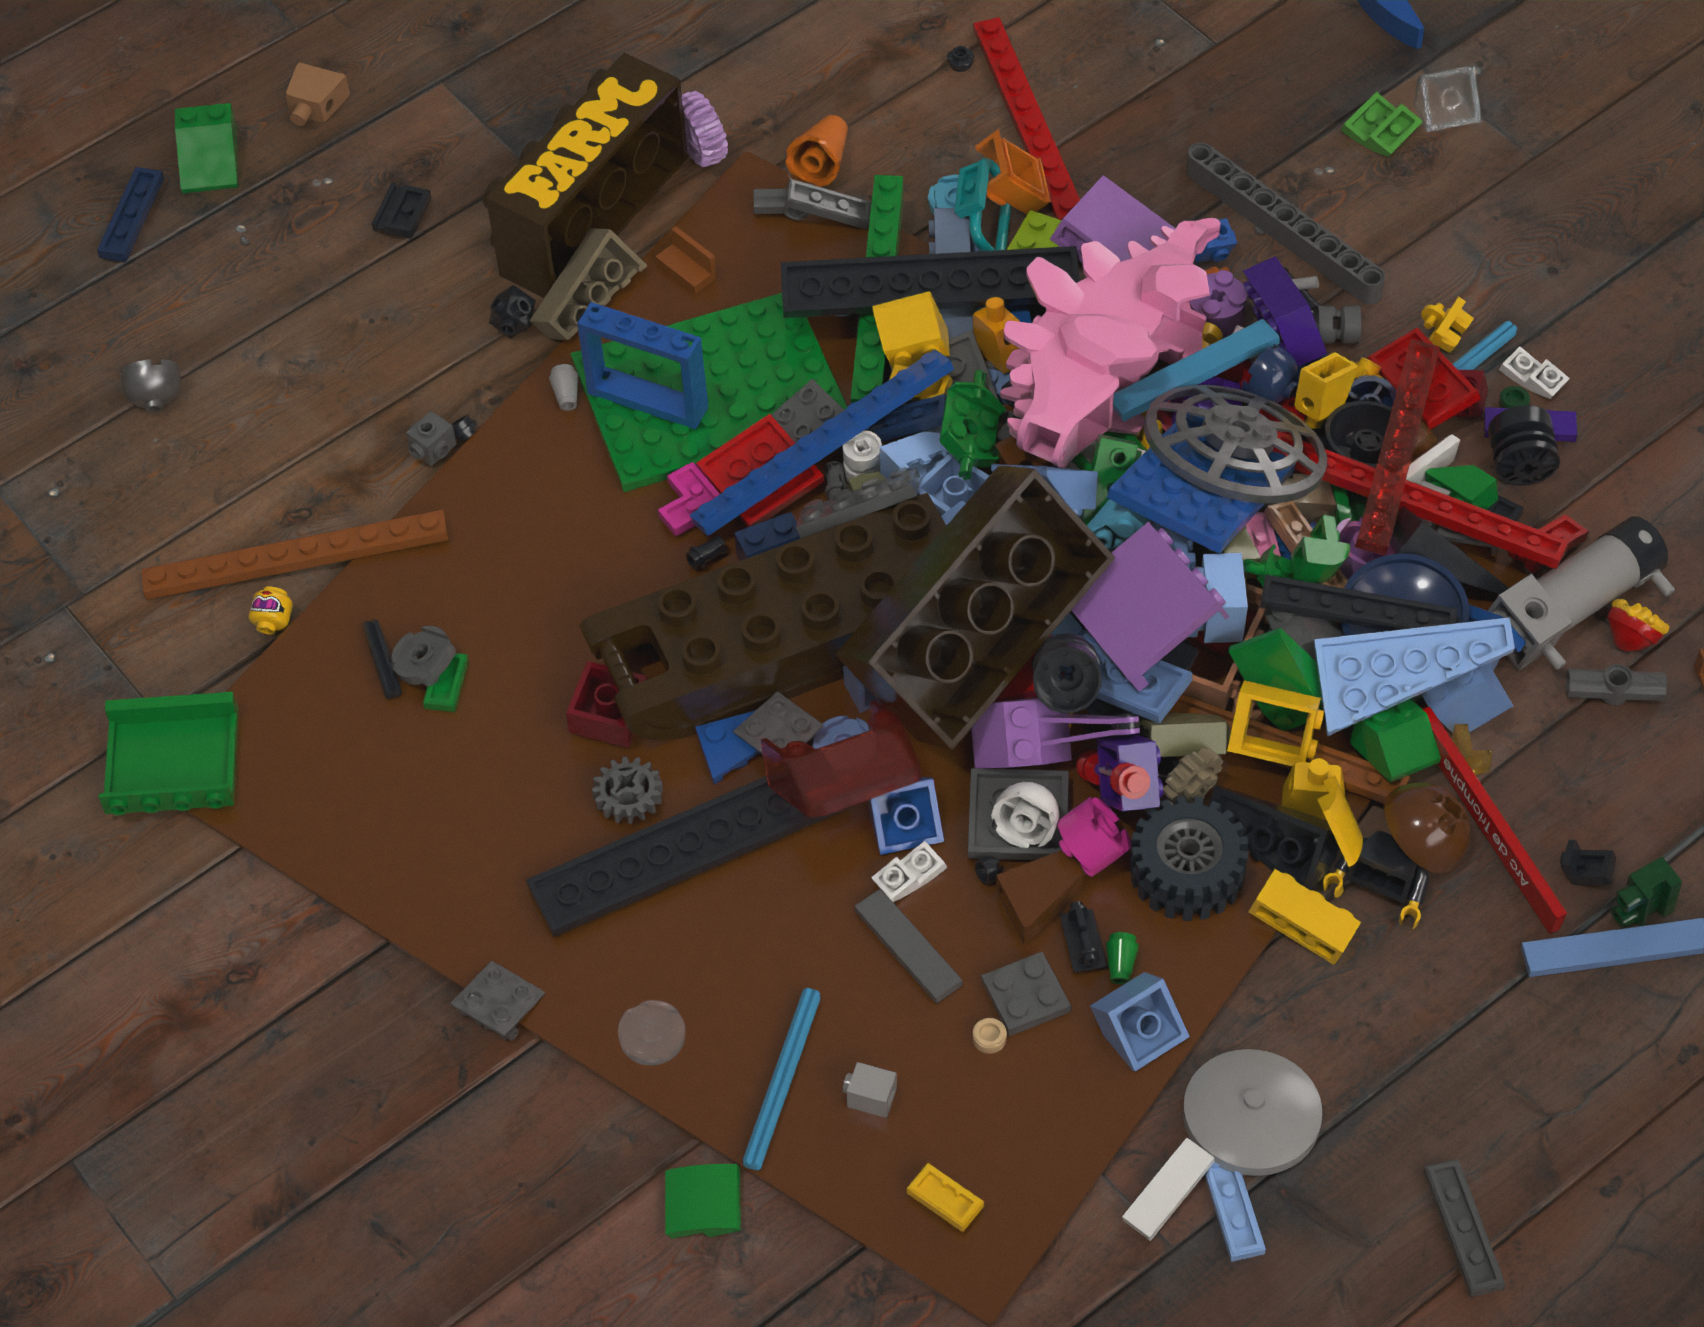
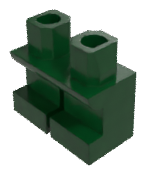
(1647, 891)

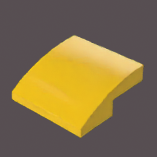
(1341, 821)

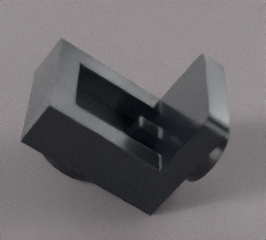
(1587, 866)

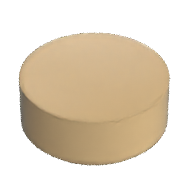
(989, 1035)

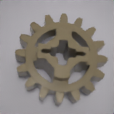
(1193, 776)

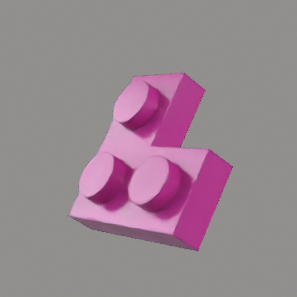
(693, 491)

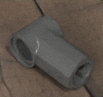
(773, 202)

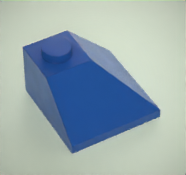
(906, 817)

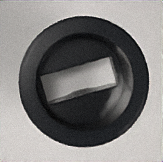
(987, 869)

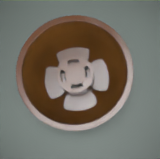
(1428, 825)

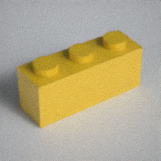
(1304, 916)

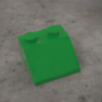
(1397, 741)

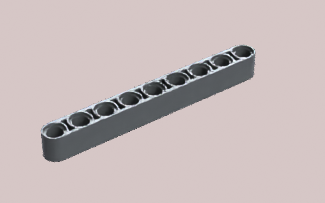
(1285, 223)

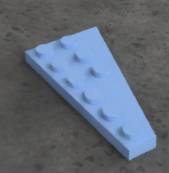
(1382, 669)

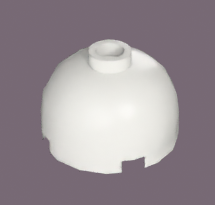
(1026, 814)

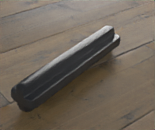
(382, 659)

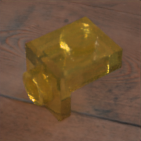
(1478, 759)

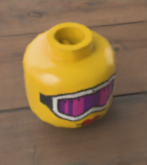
(270, 610)

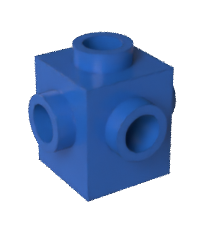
(1220, 247)

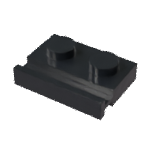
(401, 210)

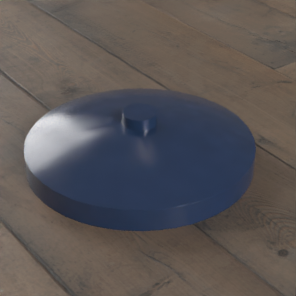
(1411, 579)

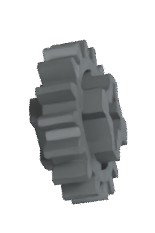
(627, 790)

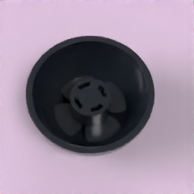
(1358, 430)

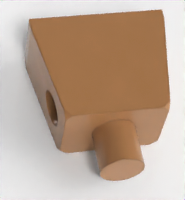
(315, 93)

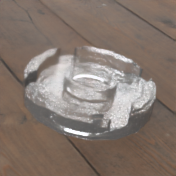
(651, 1032)

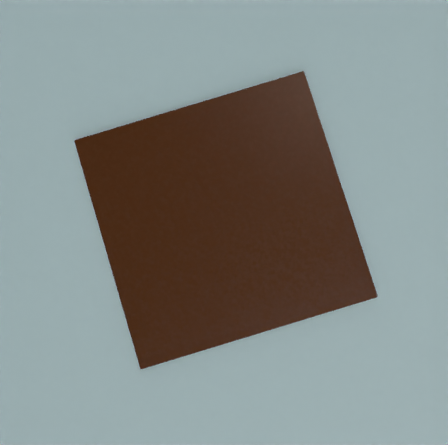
(443, 815)

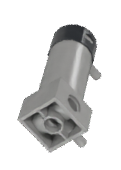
(1581, 586)

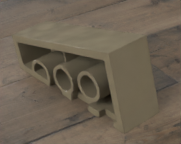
(592, 275)

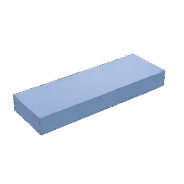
(1234, 1213)

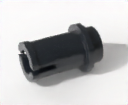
(699, 556)

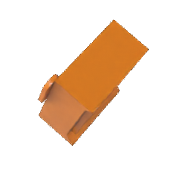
(1021, 175)

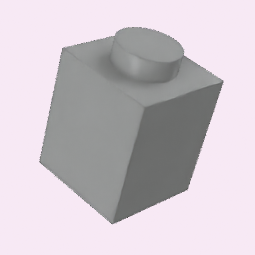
(870, 1089)

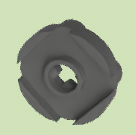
(427, 669)

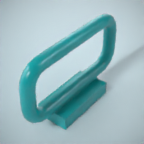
(971, 201)

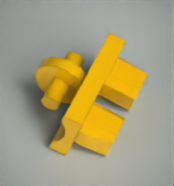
(1455, 317)

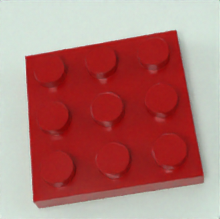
(751, 451)

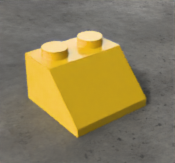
(911, 329)

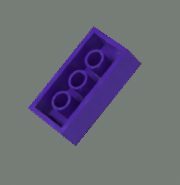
(1284, 309)

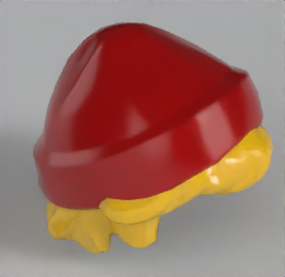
(1634, 626)

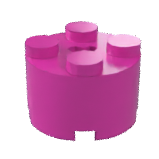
(1092, 835)

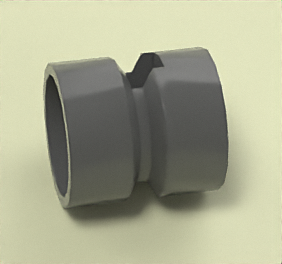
(1348, 323)

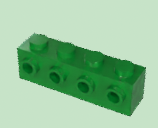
(1111, 460)

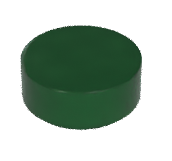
(1513, 396)

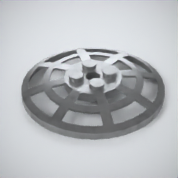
(1236, 433)

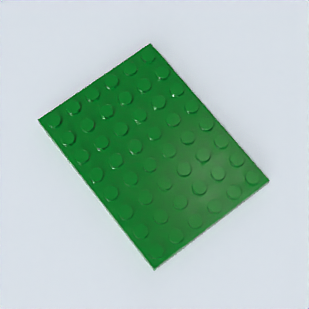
(750, 369)

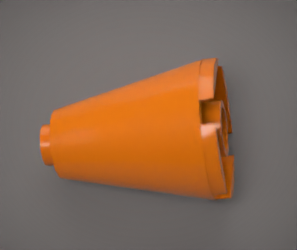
(818, 151)

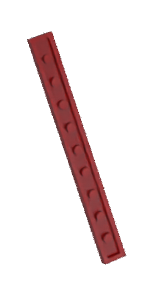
(1026, 113)
(1442, 509)

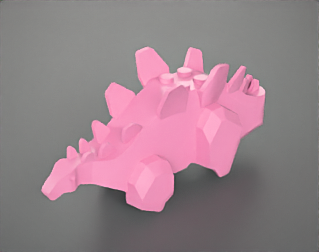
(1102, 337)

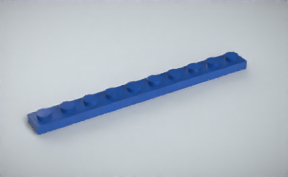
(821, 442)

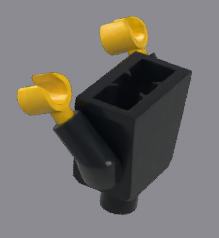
(1384, 870)

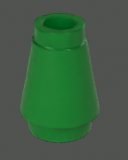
(1121, 956)

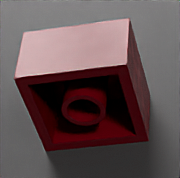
(593, 708)

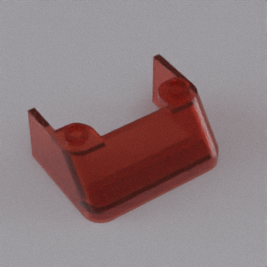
(846, 770)

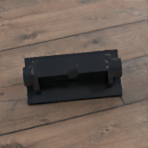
(1082, 938)

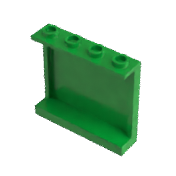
(170, 753)

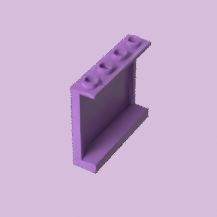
(1110, 218)
(1146, 603)

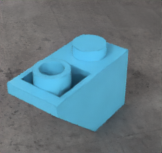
(1115, 524)

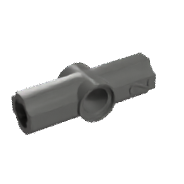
(1600, 684)

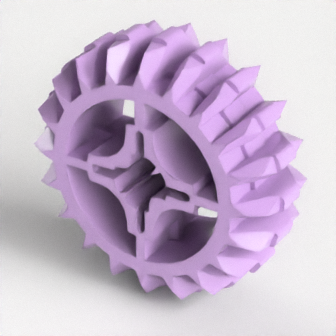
(703, 130)

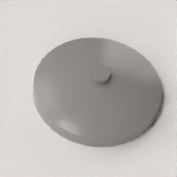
(1252, 1112)

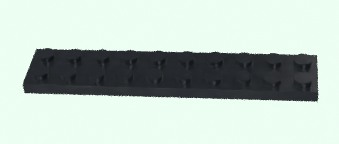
(952, 278)
(664, 855)

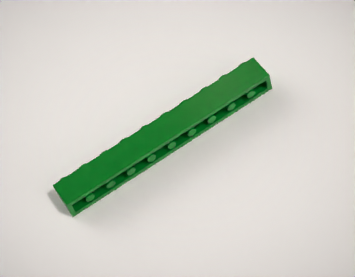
(883, 241)

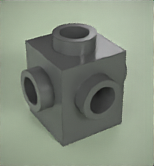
(430, 438)

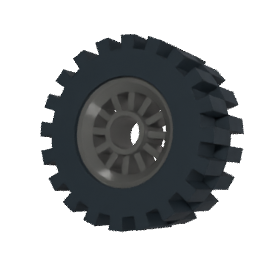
(1218, 858)

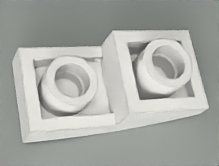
(1539, 378)
(910, 873)

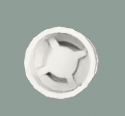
(861, 454)

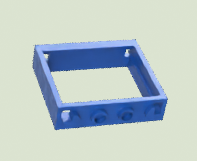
(633, 392)

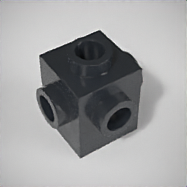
(512, 311)

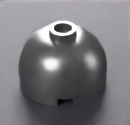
(150, 384)

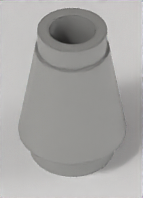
(564, 384)

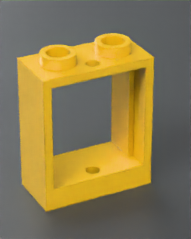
(1268, 749)

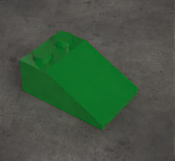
(206, 147)
(1279, 663)

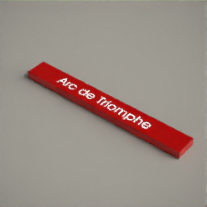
(1497, 829)

